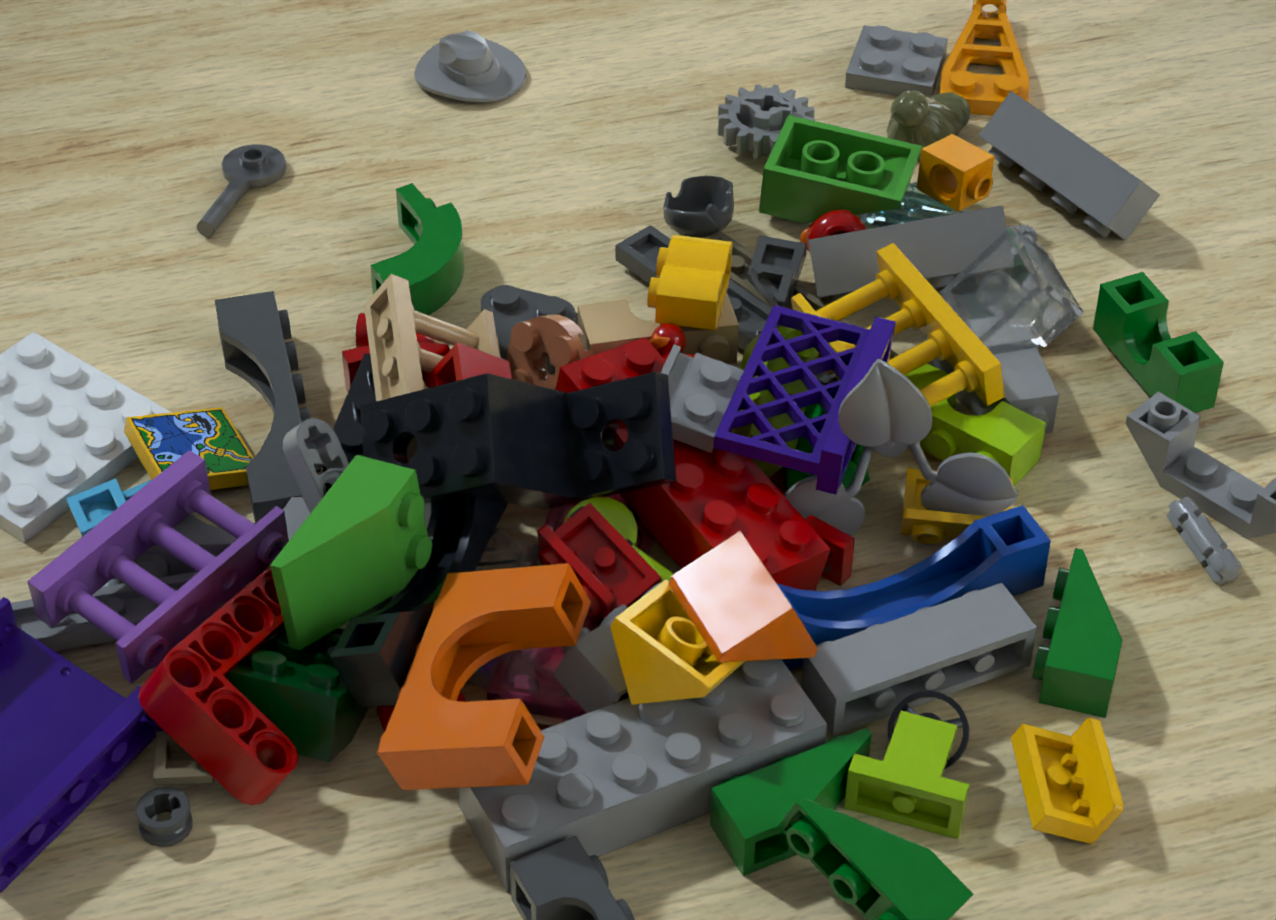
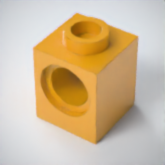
(955, 172)

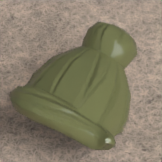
(927, 119)

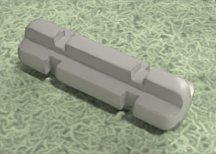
(1204, 540)

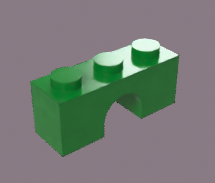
(1134, 327)

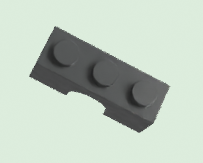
(564, 885)

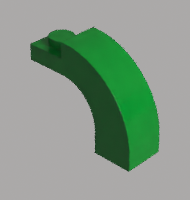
(435, 260)

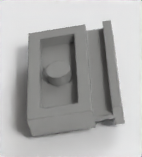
(698, 396)

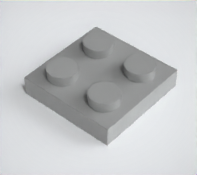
(896, 61)

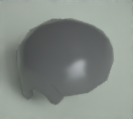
(701, 206)

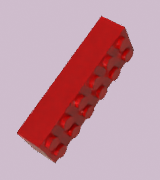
(712, 491)

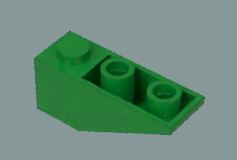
(1084, 644)
(752, 806)
(873, 868)

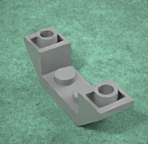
(1167, 440)

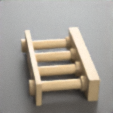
(394, 344)

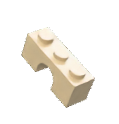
(613, 325)

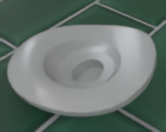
(470, 69)

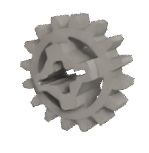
(758, 117)

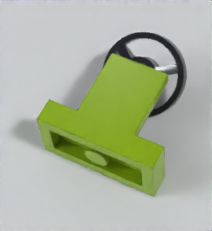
(909, 780)

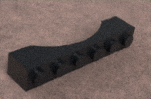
(380, 647)

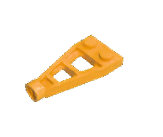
(986, 91)

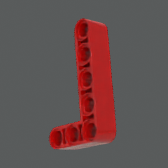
(207, 713)

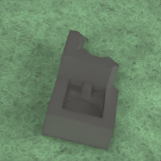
(776, 268)

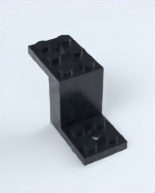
(526, 440)

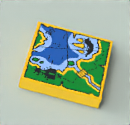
(206, 432)

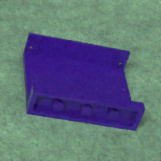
(58, 743)

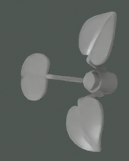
(889, 416)

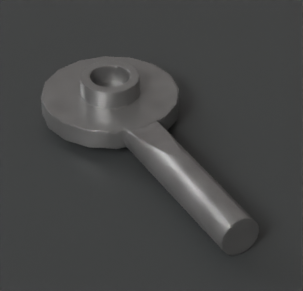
(244, 168)

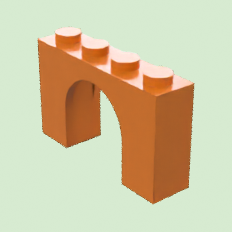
(476, 618)

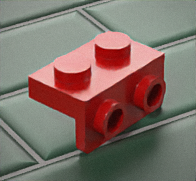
(600, 558)

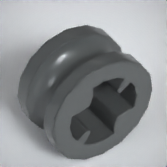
(160, 801)

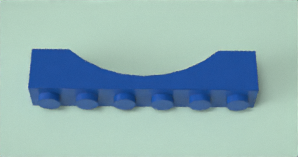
(989, 552)

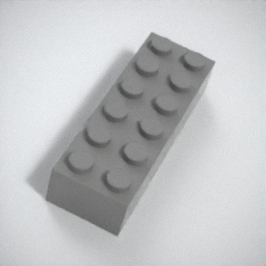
(643, 766)

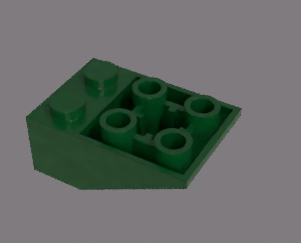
(301, 694)

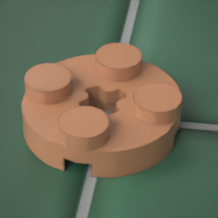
(537, 339)

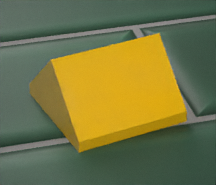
(664, 651)

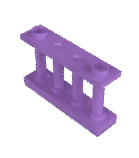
(129, 531)

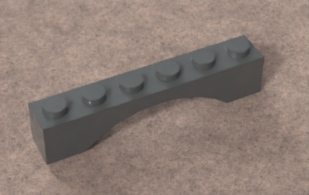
(255, 350)

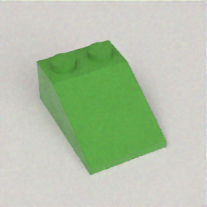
(832, 169)
(352, 550)

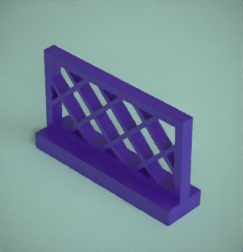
(831, 447)

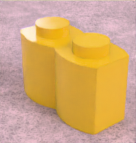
(691, 282)

